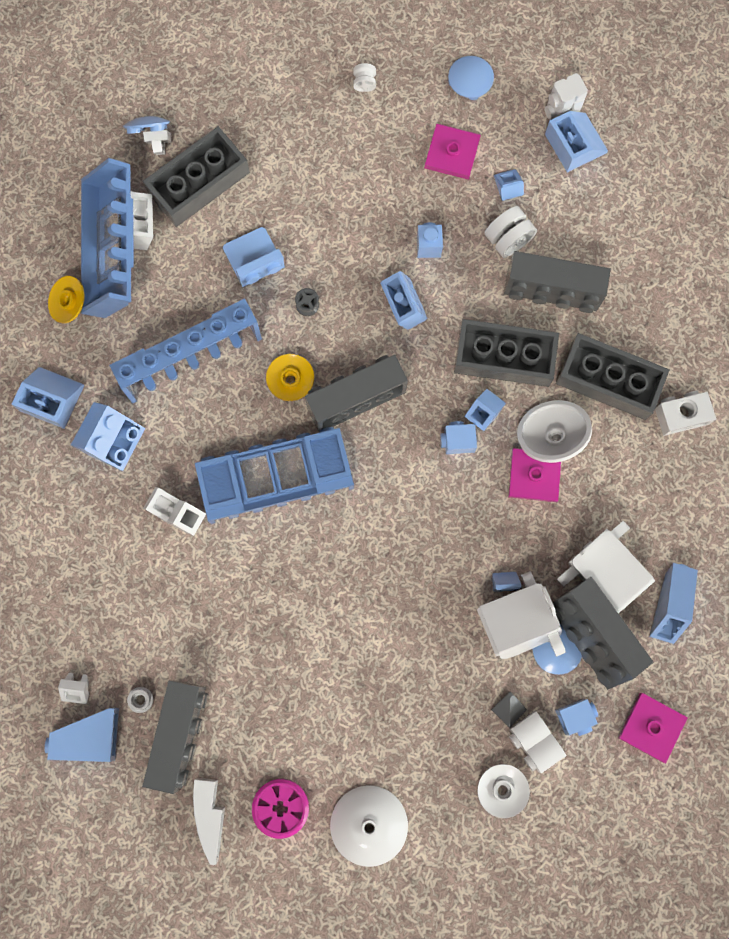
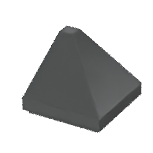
(509, 709)

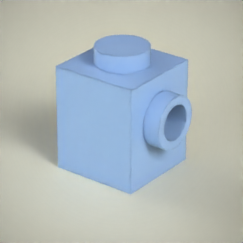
(429, 240)
(485, 409)
(459, 438)
(578, 717)

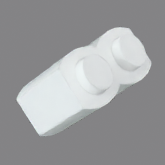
(537, 742)

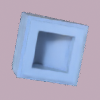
(509, 184)
(505, 581)

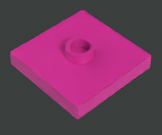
(452, 151)
(533, 478)
(652, 728)

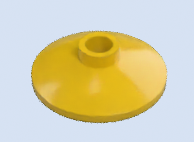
(66, 299)
(287, 366)

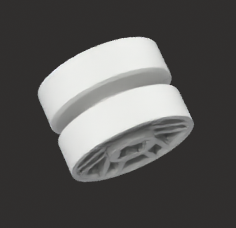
(510, 231)

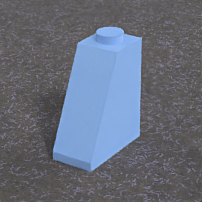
(675, 603)
(86, 739)

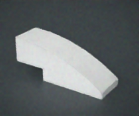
(208, 817)

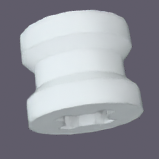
(364, 77)

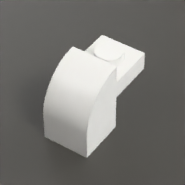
(174, 511)

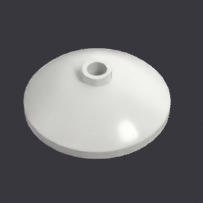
(552, 422)
(372, 806)

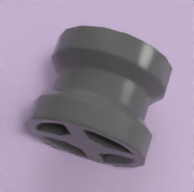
(306, 296)

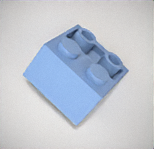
(574, 139)
(48, 396)
(108, 436)

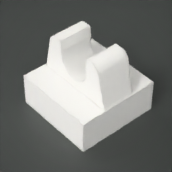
(158, 140)
(73, 690)

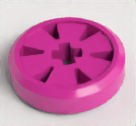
(268, 820)

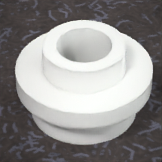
(132, 703)

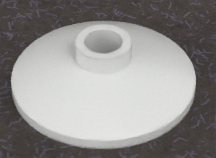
(517, 791)

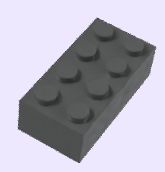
(197, 176)
(556, 282)
(506, 353)
(612, 376)
(357, 392)
(600, 634)
(174, 737)

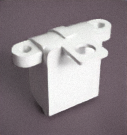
(611, 567)
(522, 621)

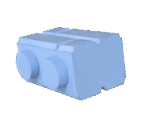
(403, 300)

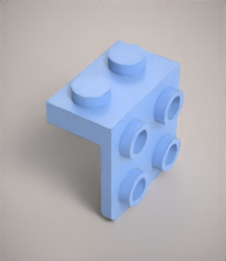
(253, 256)

